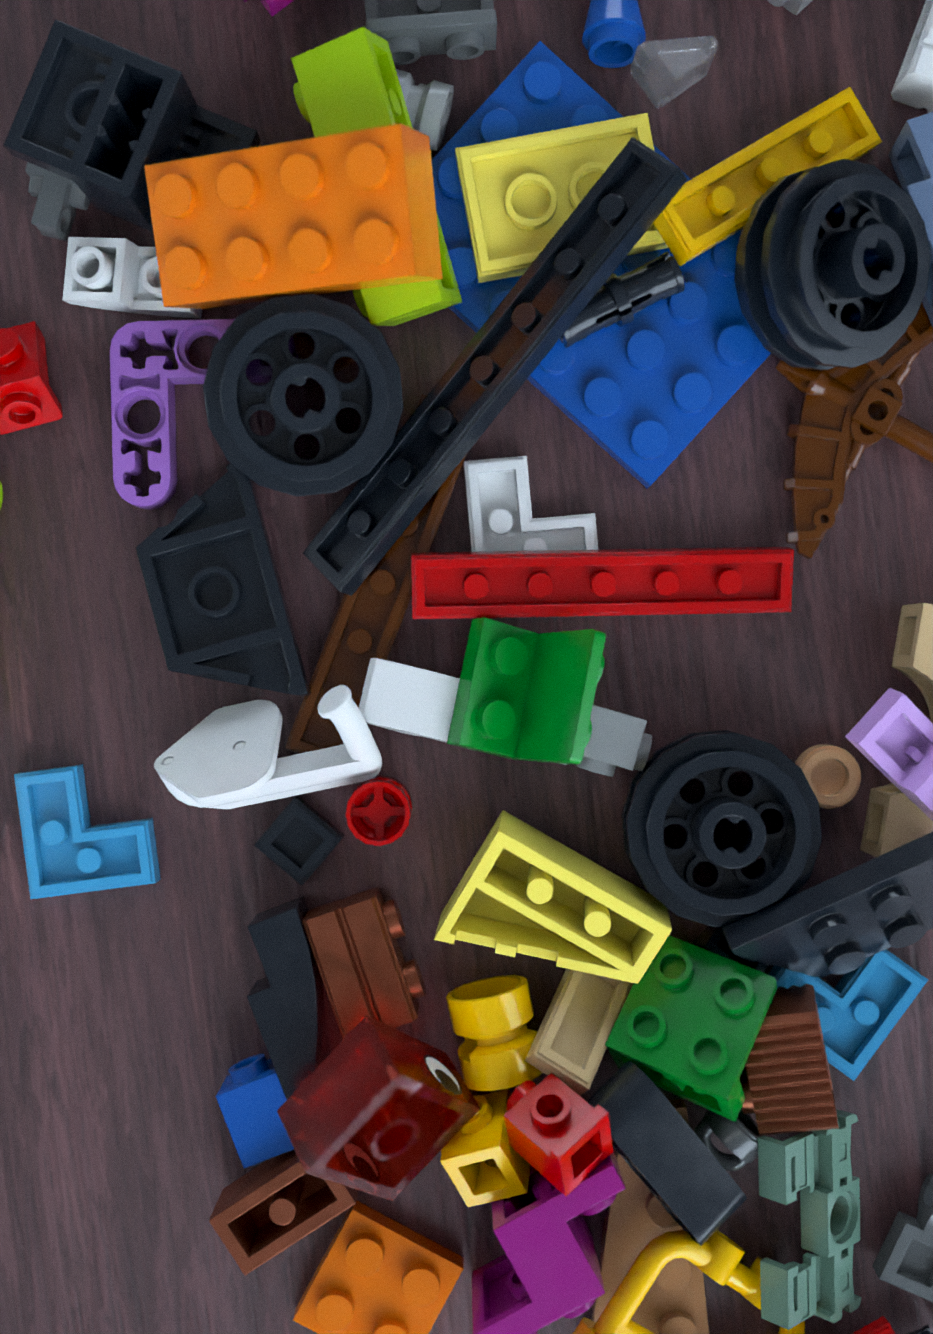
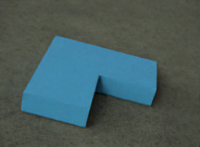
(67, 852)
(860, 1008)

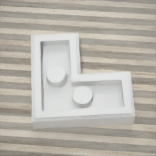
(503, 513)

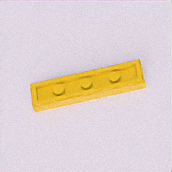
(723, 196)

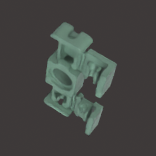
(829, 1224)

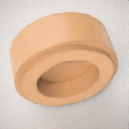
(831, 774)

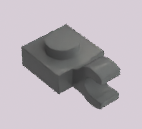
(908, 1248)

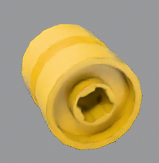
(494, 1022)

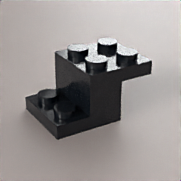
(107, 114)

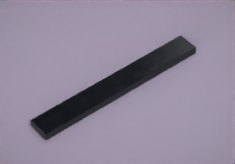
(496, 363)

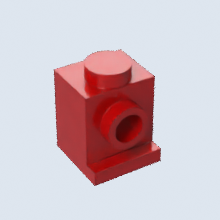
(557, 1131)

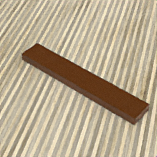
(368, 623)

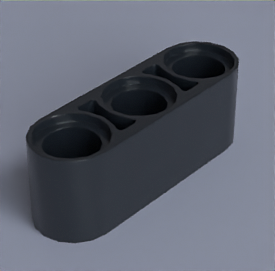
(667, 1153)

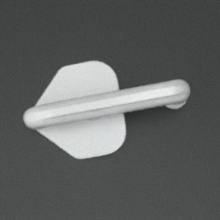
(234, 753)

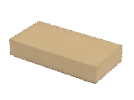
(577, 1027)

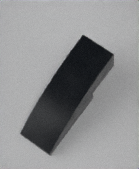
(291, 997)

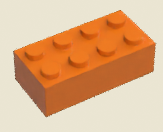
(296, 218)

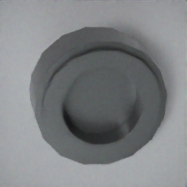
(737, 1136)

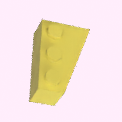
(553, 905)

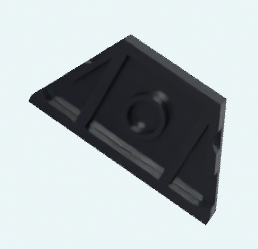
(221, 592)
(846, 916)

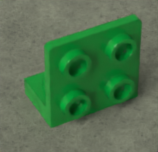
(527, 692)
(693, 1024)

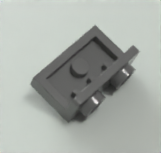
(433, 27)

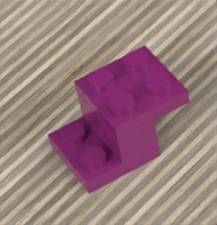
(548, 1255)

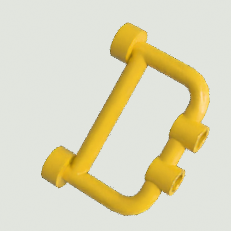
(716, 1258)

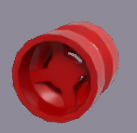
(378, 821)

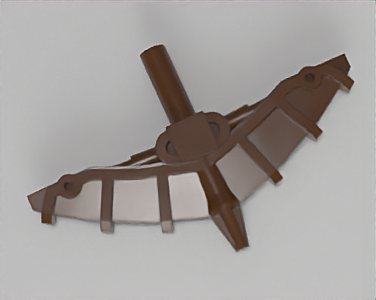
(839, 420)

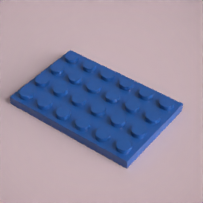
(629, 386)

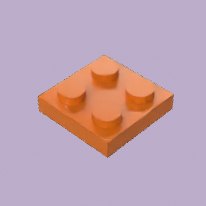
(378, 1279)

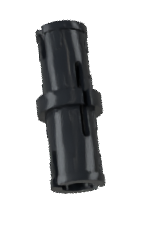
(625, 296)

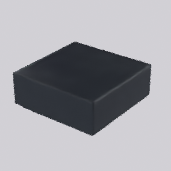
(299, 840)

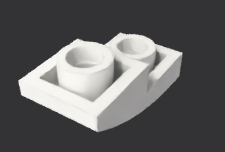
(116, 277)
(408, 699)

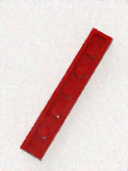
(601, 582)

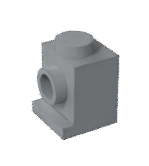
(614, 742)

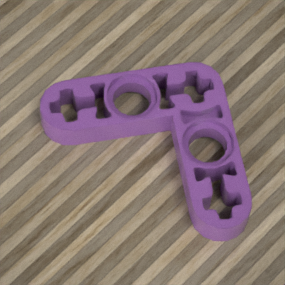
(157, 384)

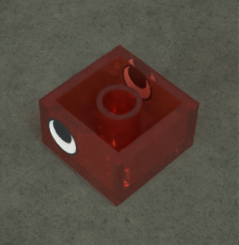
(377, 1110)

